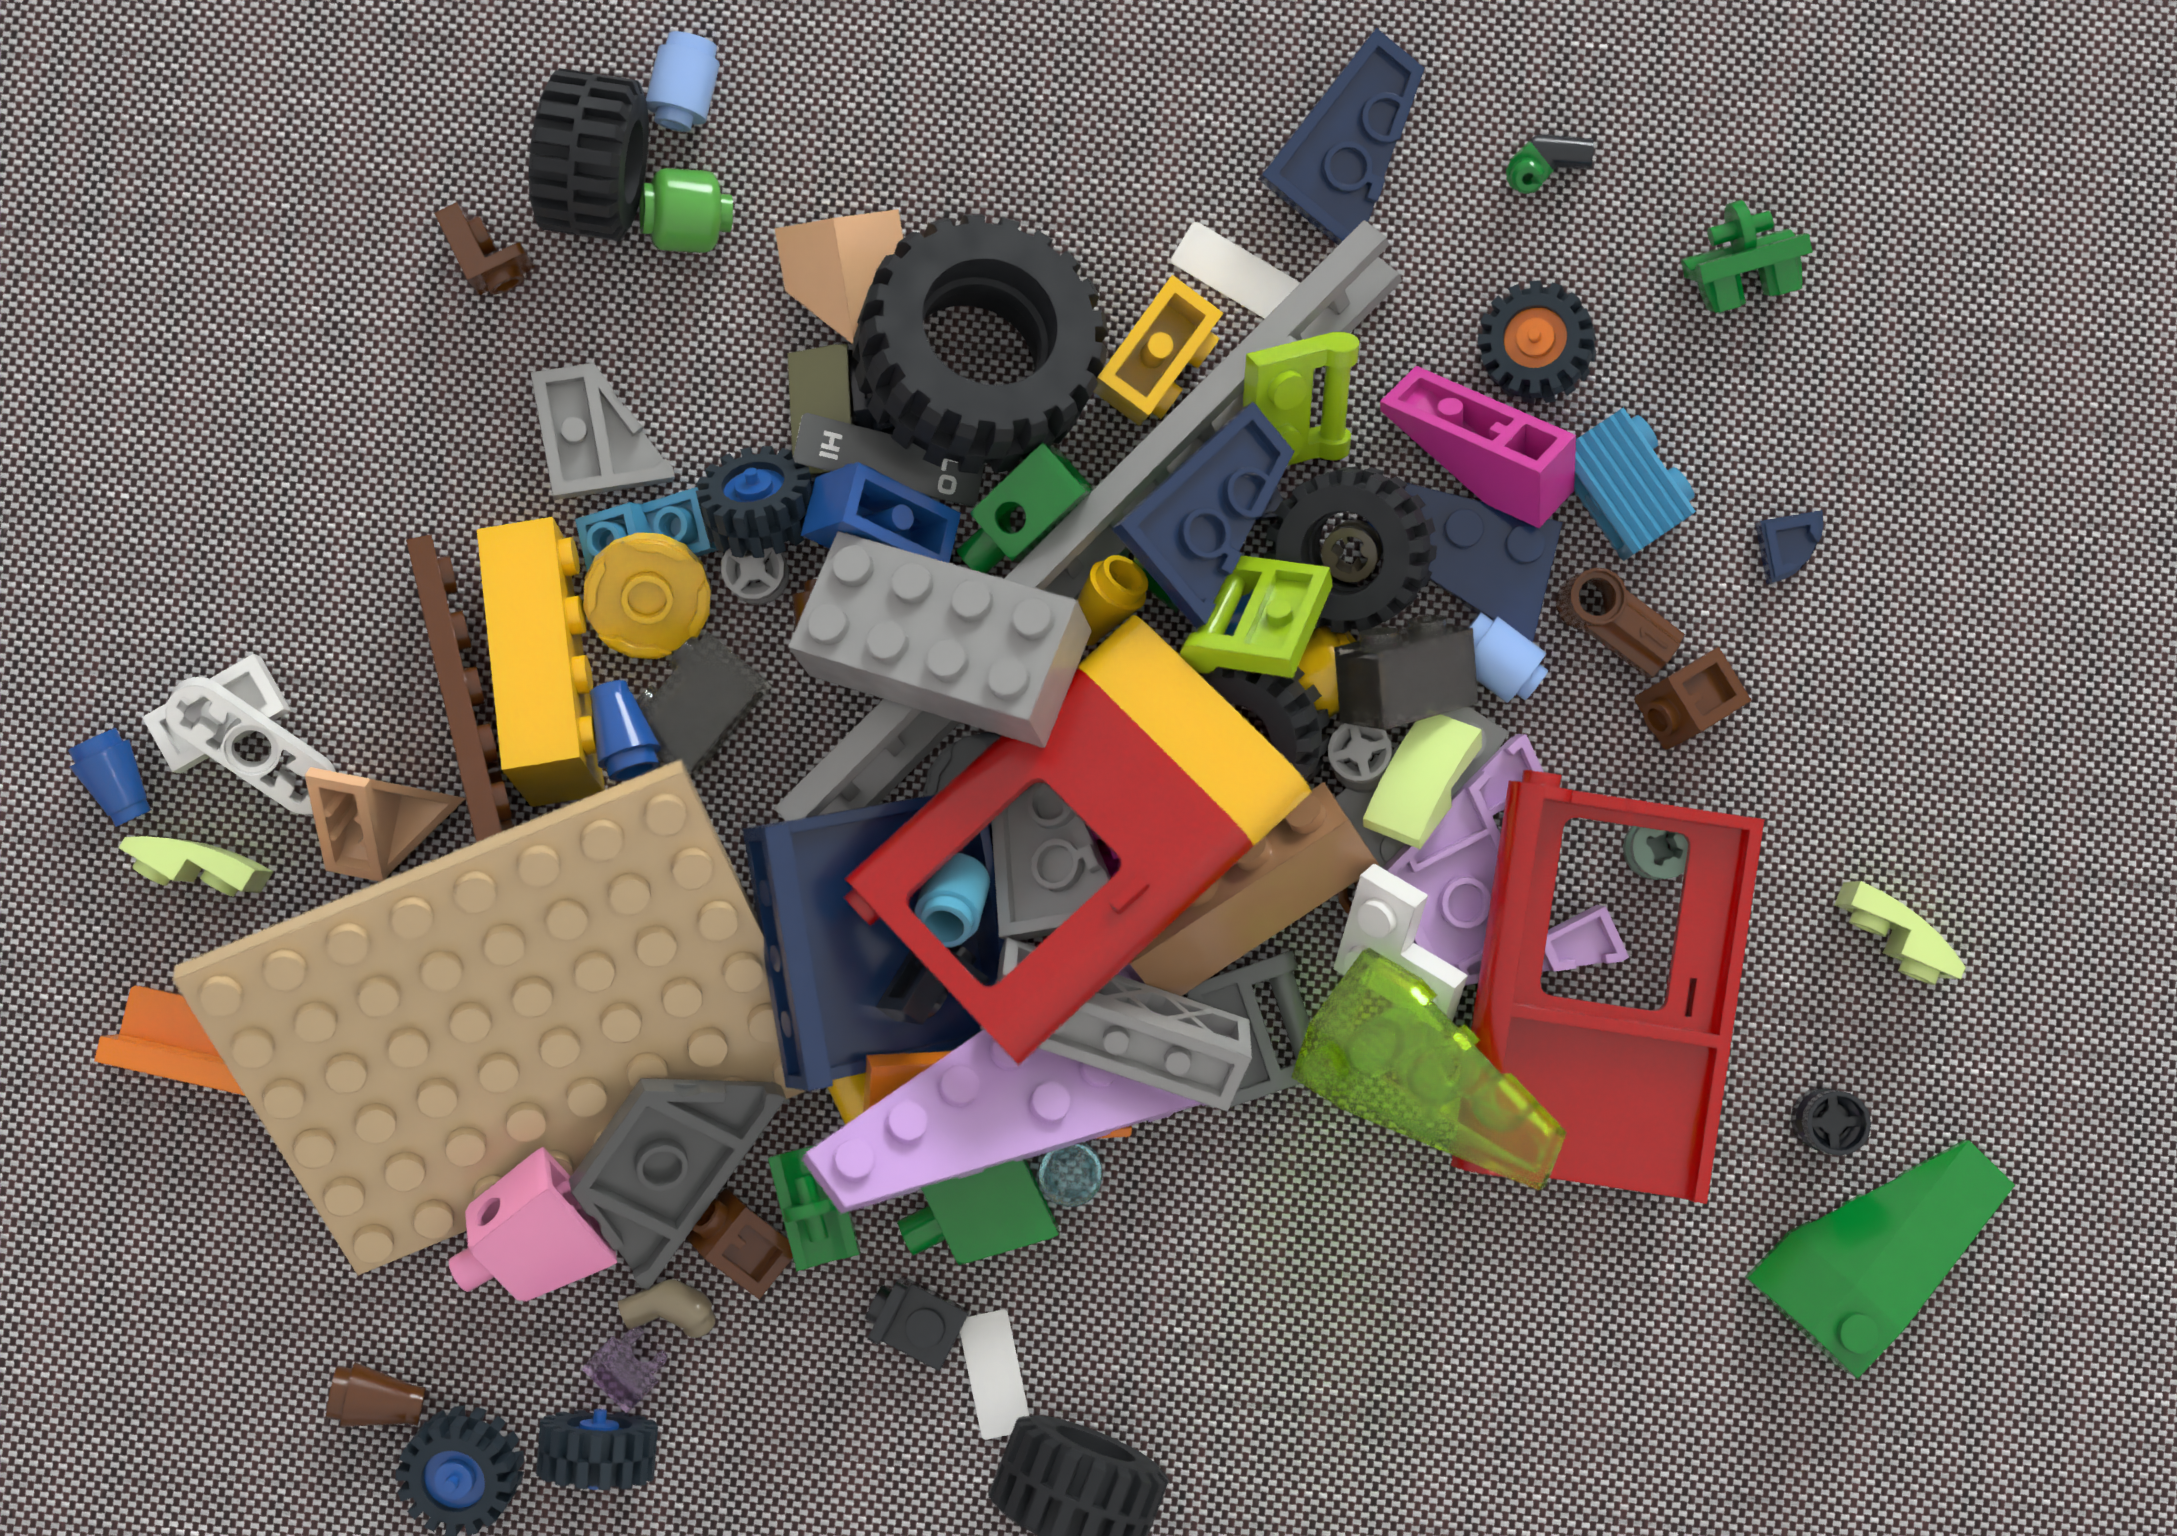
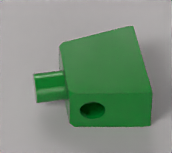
(1046, 490)
(982, 1214)

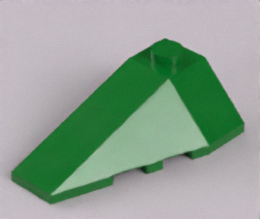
(1880, 1256)

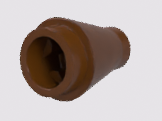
(372, 1398)

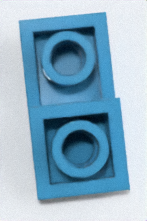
(670, 515)

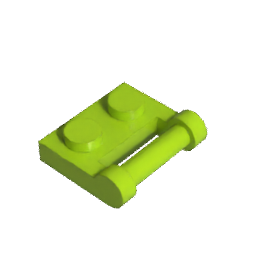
(1282, 387)
(1275, 621)

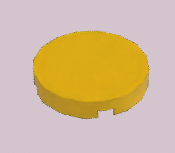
(646, 595)

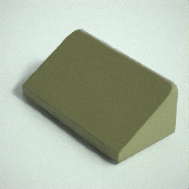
(820, 387)

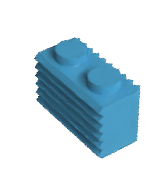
(1628, 484)

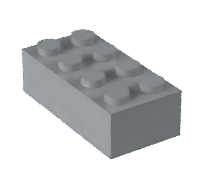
(941, 638)

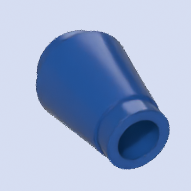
(622, 733)
(111, 775)

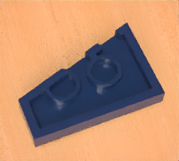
(1343, 147)
(1204, 510)
(1489, 557)

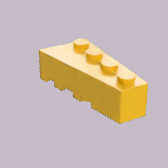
(539, 661)

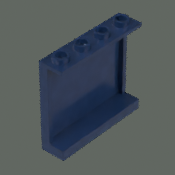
(826, 960)

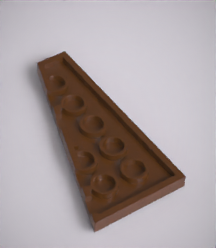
(460, 691)

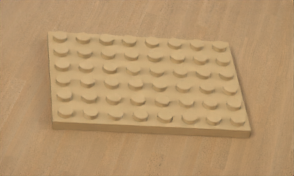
(491, 1008)

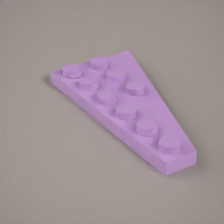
(977, 1114)

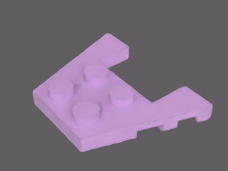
(1459, 871)

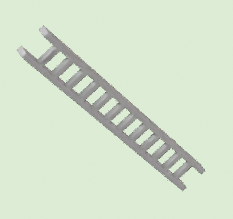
(899, 737)

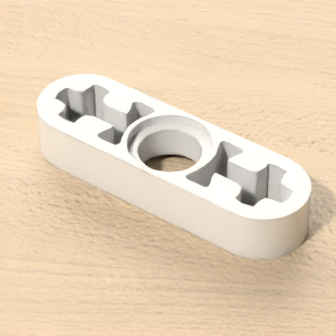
(203, 729)

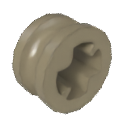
(1370, 549)

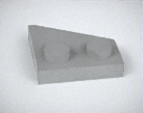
(591, 437)

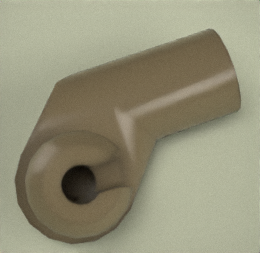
(673, 1302)

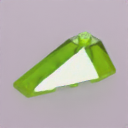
(1406, 1066)

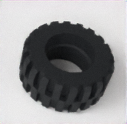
(1015, 279)

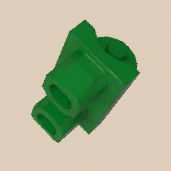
(1772, 254)
(811, 1219)

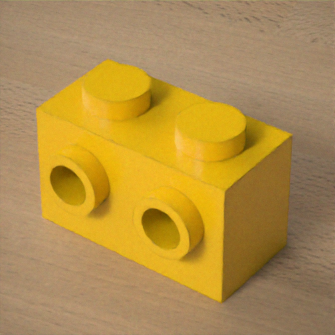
(1156, 350)

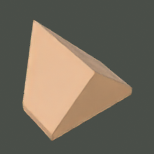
(834, 261)
(371, 823)

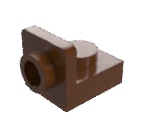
(471, 247)
(1692, 699)
(741, 1243)

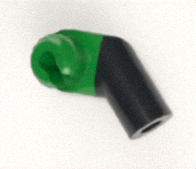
(1543, 156)

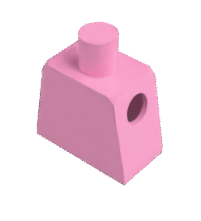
(530, 1233)

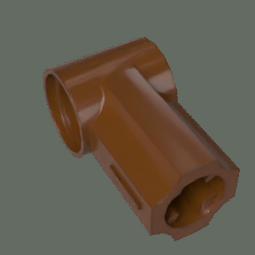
(1624, 623)

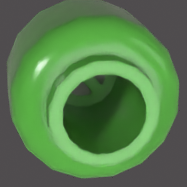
(684, 210)

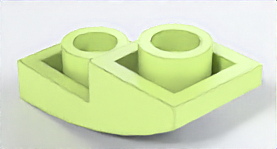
(1420, 778)
(183, 859)
(1912, 939)

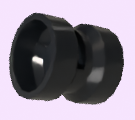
(1844, 1121)

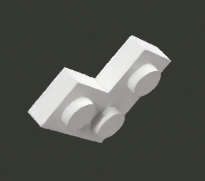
(1386, 920)

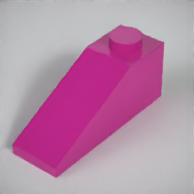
(1487, 445)

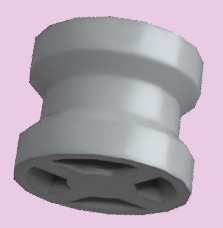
(740, 571)
(1359, 745)

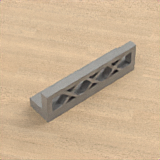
(1160, 1050)

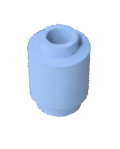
(683, 81)
(1506, 659)

